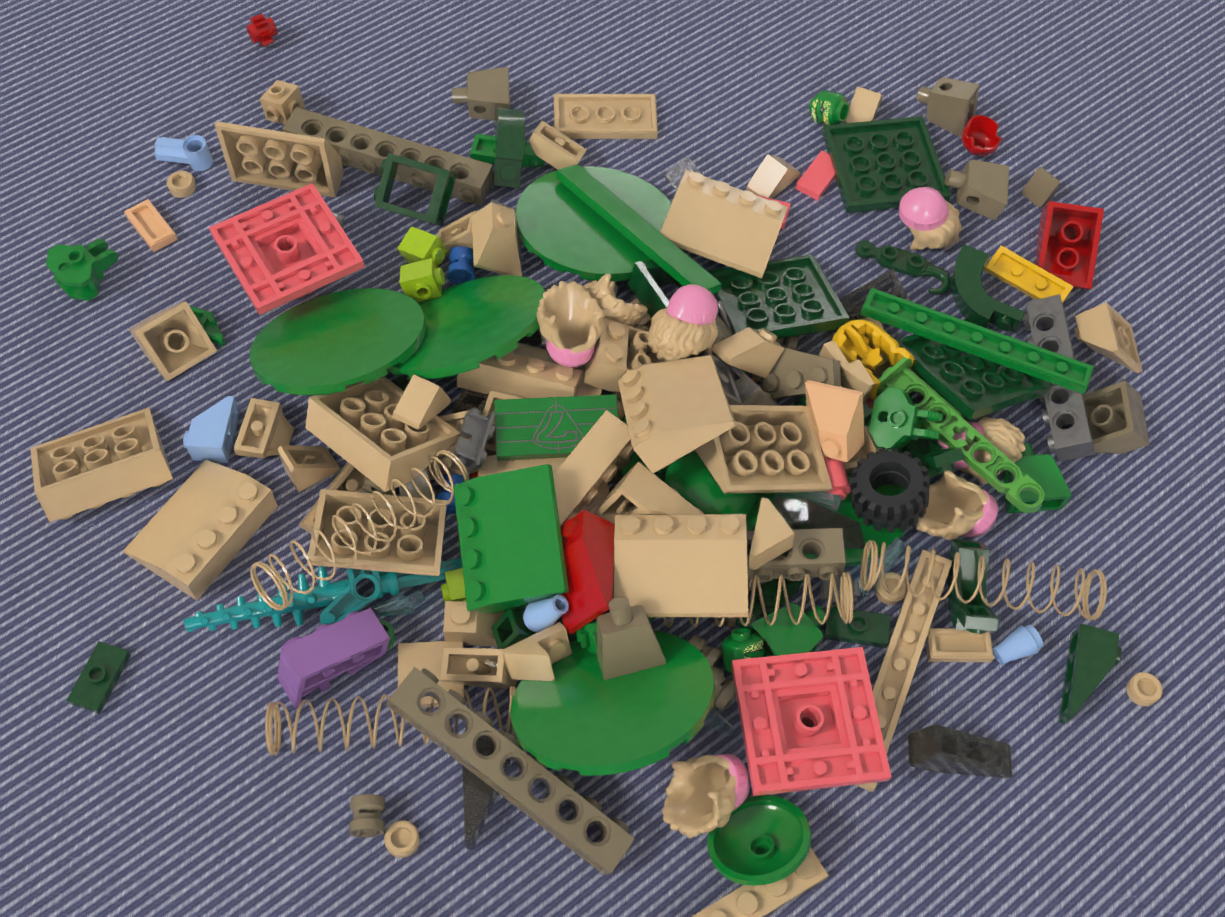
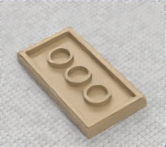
(606, 116)

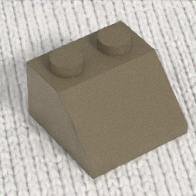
(1116, 419)

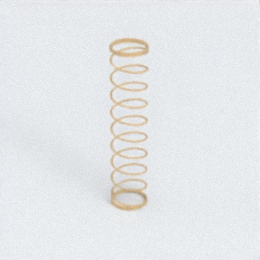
(277, 578)
(1084, 591)
(845, 609)
(273, 708)

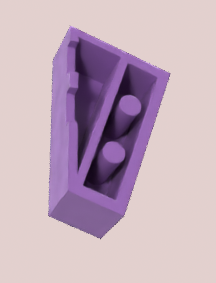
(329, 652)

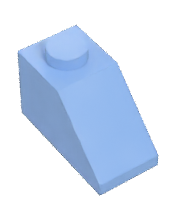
(213, 432)

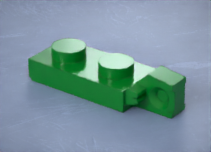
(484, 150)

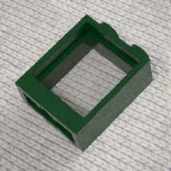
(440, 196)
(645, 284)

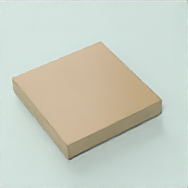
(427, 656)

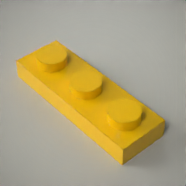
(1026, 276)

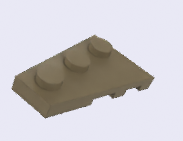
(794, 369)

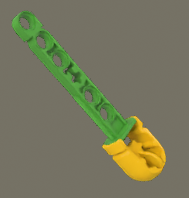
(854, 341)

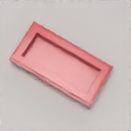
(817, 176)

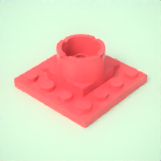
(286, 248)
(809, 721)

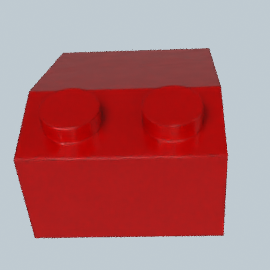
(1069, 242)
(589, 568)

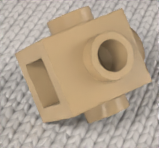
(281, 101)

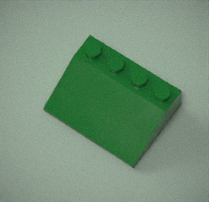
(510, 539)

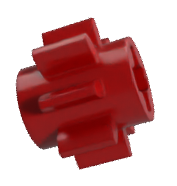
(261, 30)

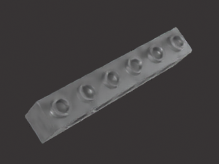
(1077, 440)

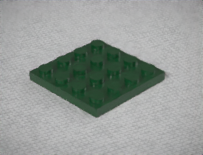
(882, 161)
(787, 300)
(969, 381)

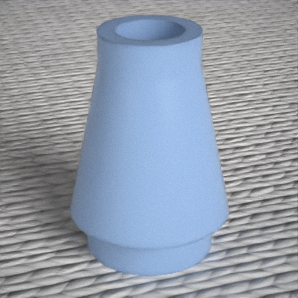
(544, 612)
(1019, 644)

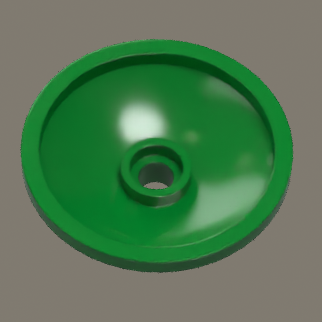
(695, 484)
(760, 827)

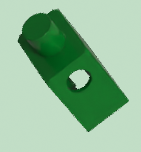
(1044, 472)
(785, 636)

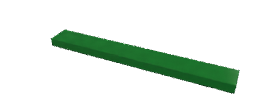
(636, 229)
(978, 340)

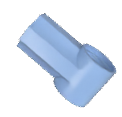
(188, 151)

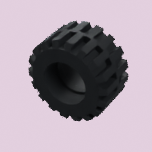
(893, 469)

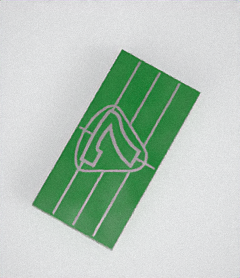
(546, 425)

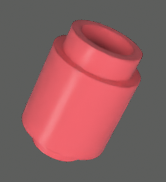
(838, 477)

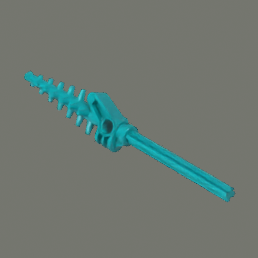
(337, 598)

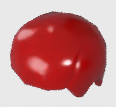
(980, 136)

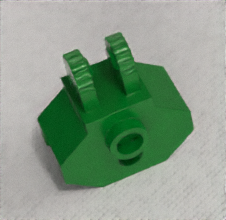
(80, 268)
(902, 420)

